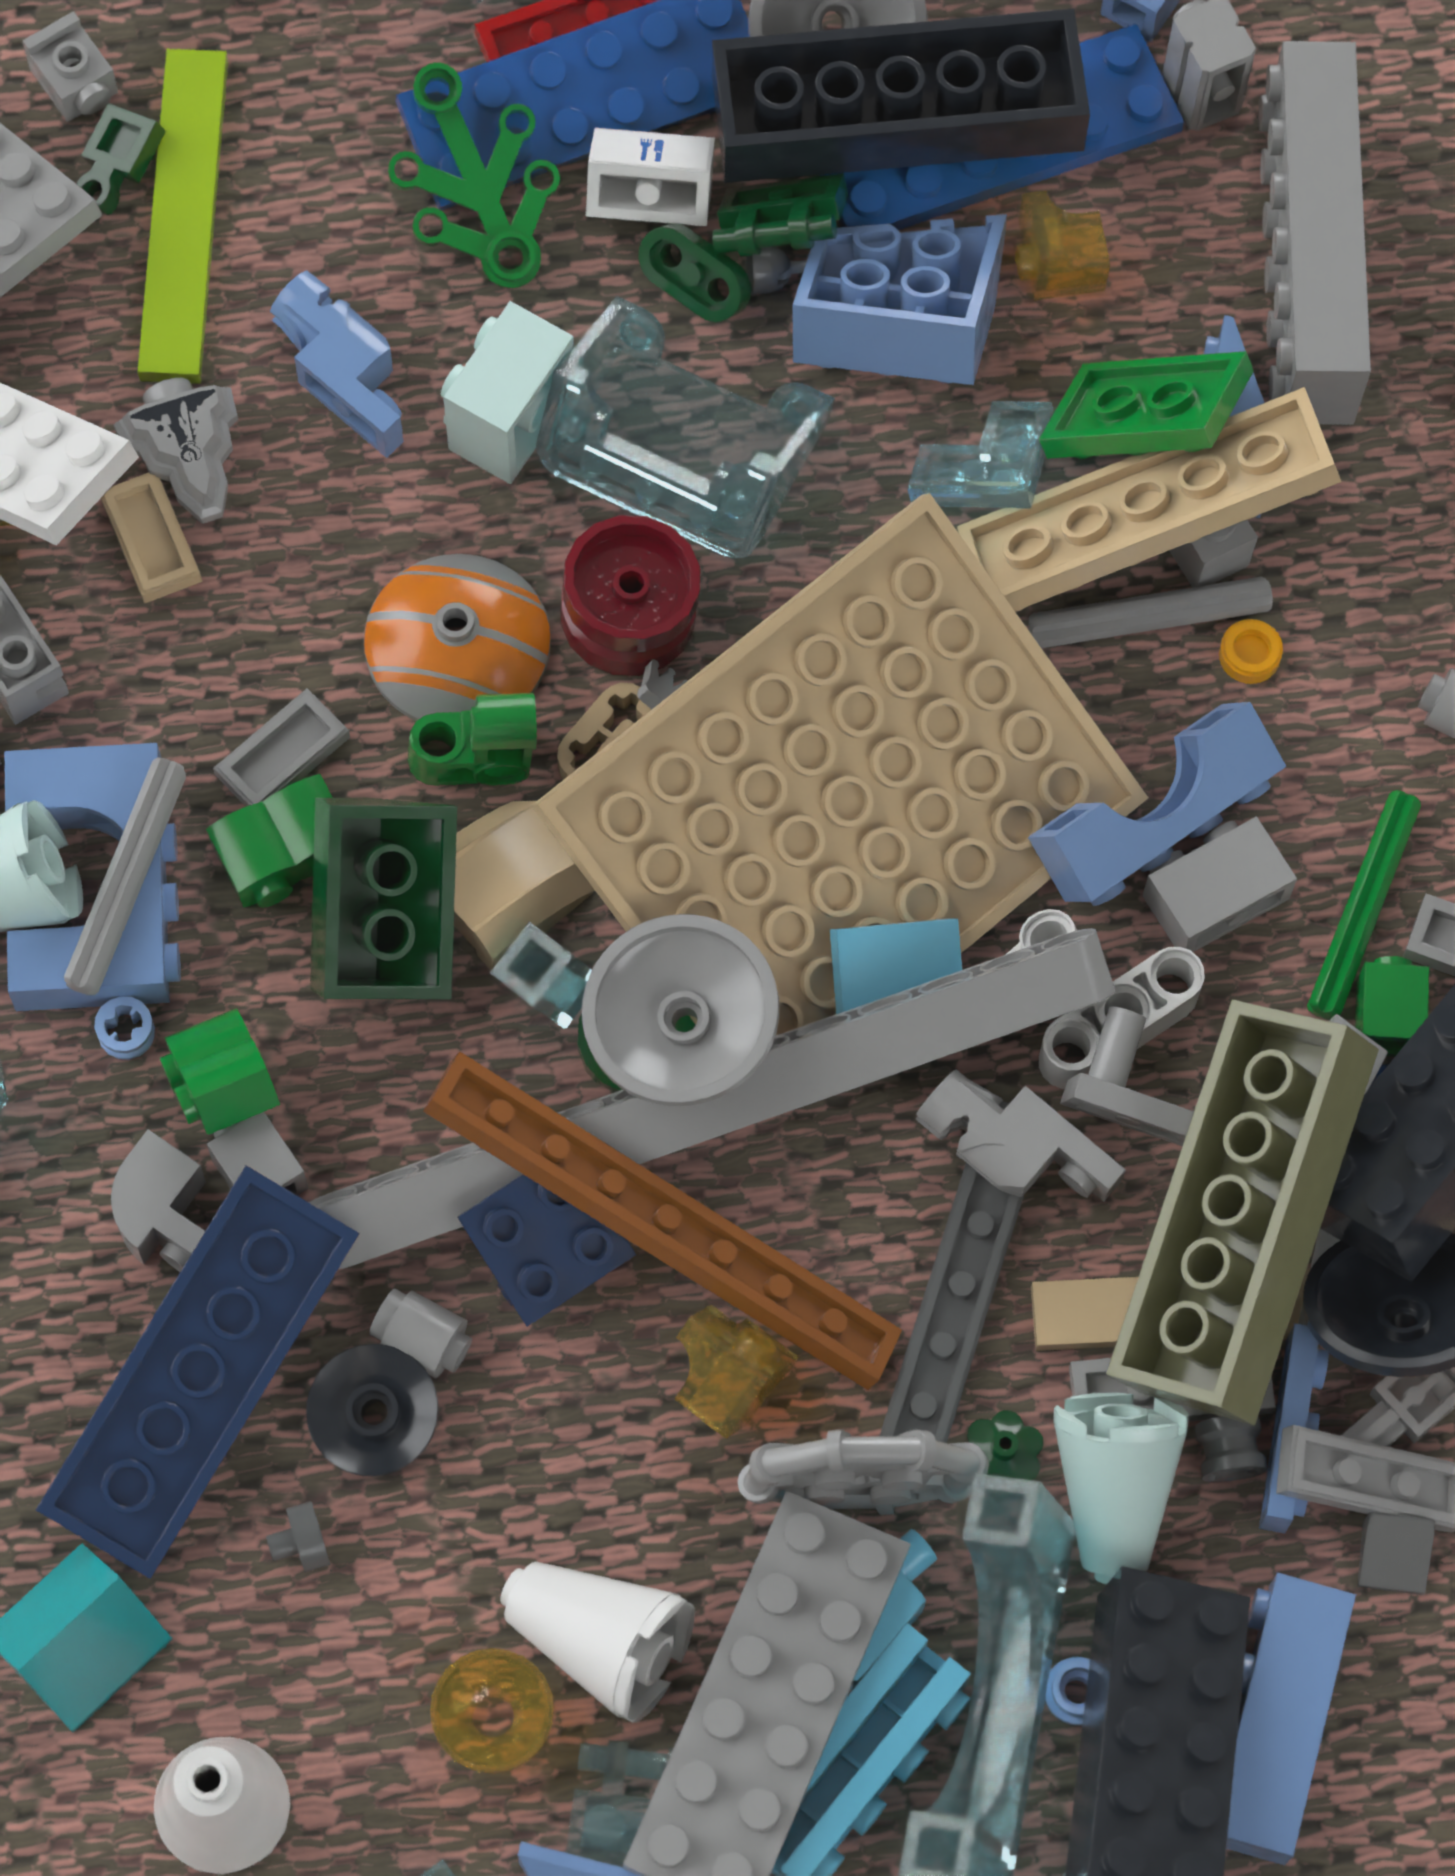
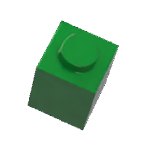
(1391, 1001)

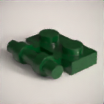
(780, 214)

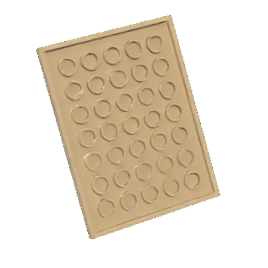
(846, 767)

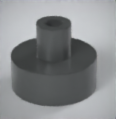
(301, 1539)

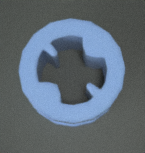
(141, 1036)

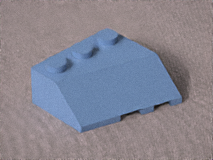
(900, 300)

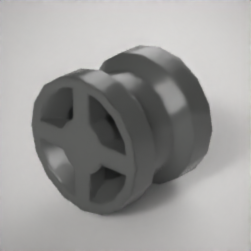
(1229, 1450)

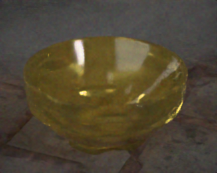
(485, 1676)

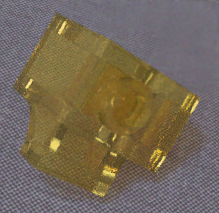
(1060, 249)
(729, 1369)

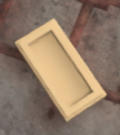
(150, 537)

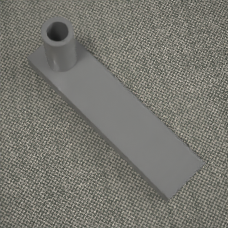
(1104, 1090)

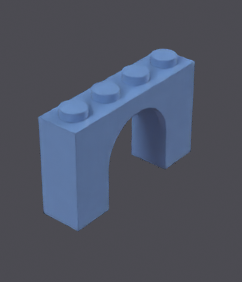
(97, 792)

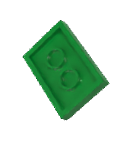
(1147, 405)

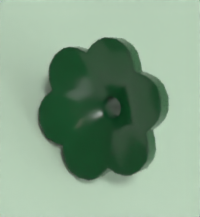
(1024, 1444)

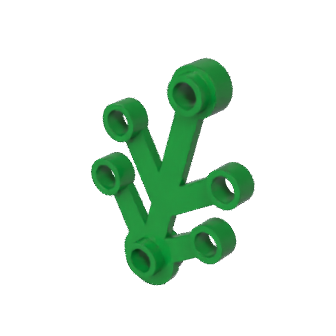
(479, 187)

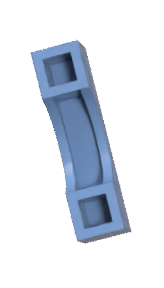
(1218, 763)

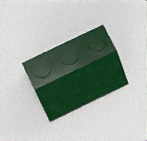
(383, 899)

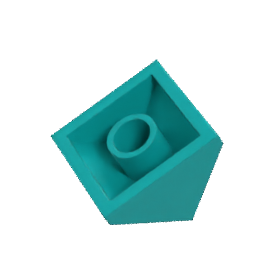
(79, 1637)

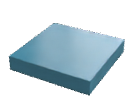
(891, 958)

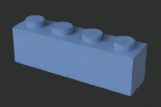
(1284, 1711)

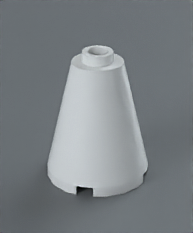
(601, 1632)
(233, 1823)

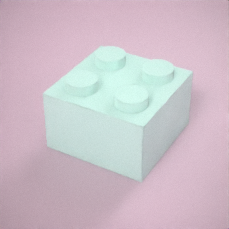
(502, 391)

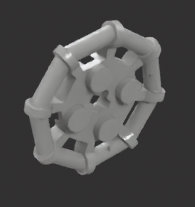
(864, 1471)

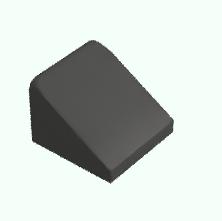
(1395, 1553)

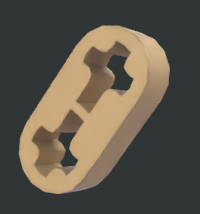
(595, 724)

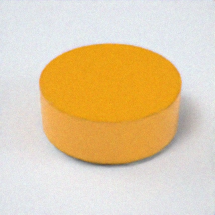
(1250, 651)

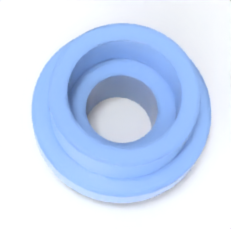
(1060, 1675)

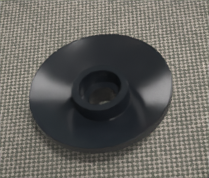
(353, 1383)

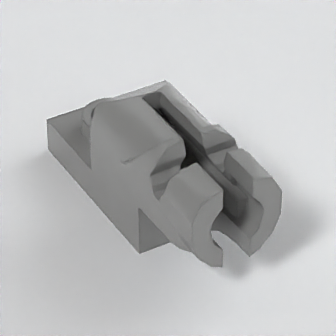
(1017, 1142)

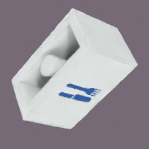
(650, 177)

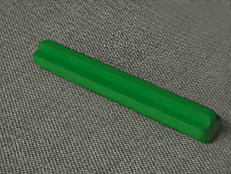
(1364, 905)

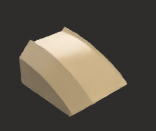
(511, 875)

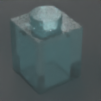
(544, 975)

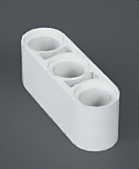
(1134, 991)

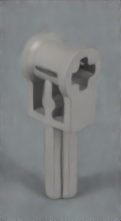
(1405, 1407)

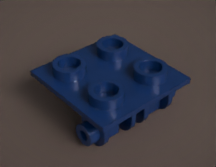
(541, 1246)

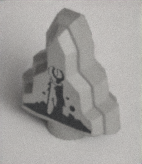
(185, 441)

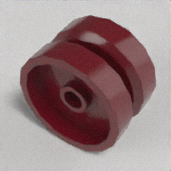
(629, 594)

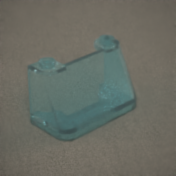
(672, 440)

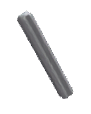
(1151, 612)
(125, 876)

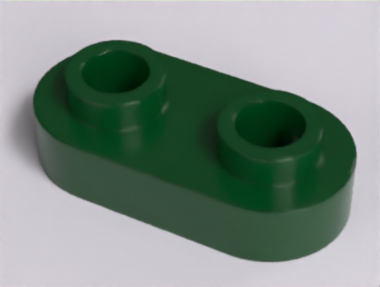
(697, 275)

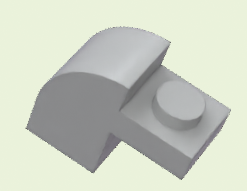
(150, 1197)

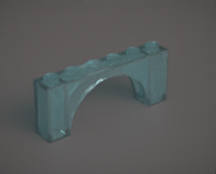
(1021, 1569)

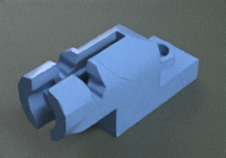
(340, 360)

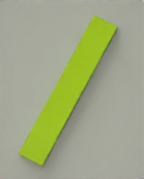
(183, 216)

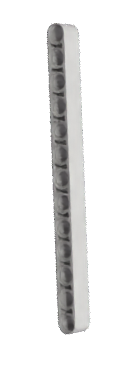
(797, 1071)

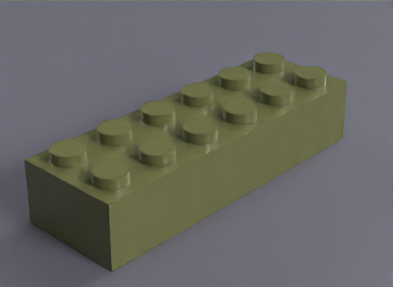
(1243, 1211)

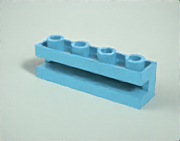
(869, 1745)

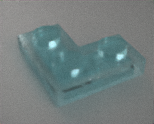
(992, 474)

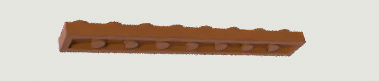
(663, 1220)

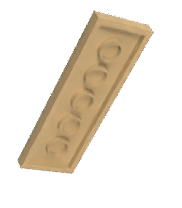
(1153, 503)

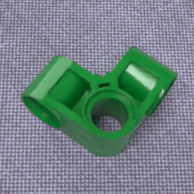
(487, 743)

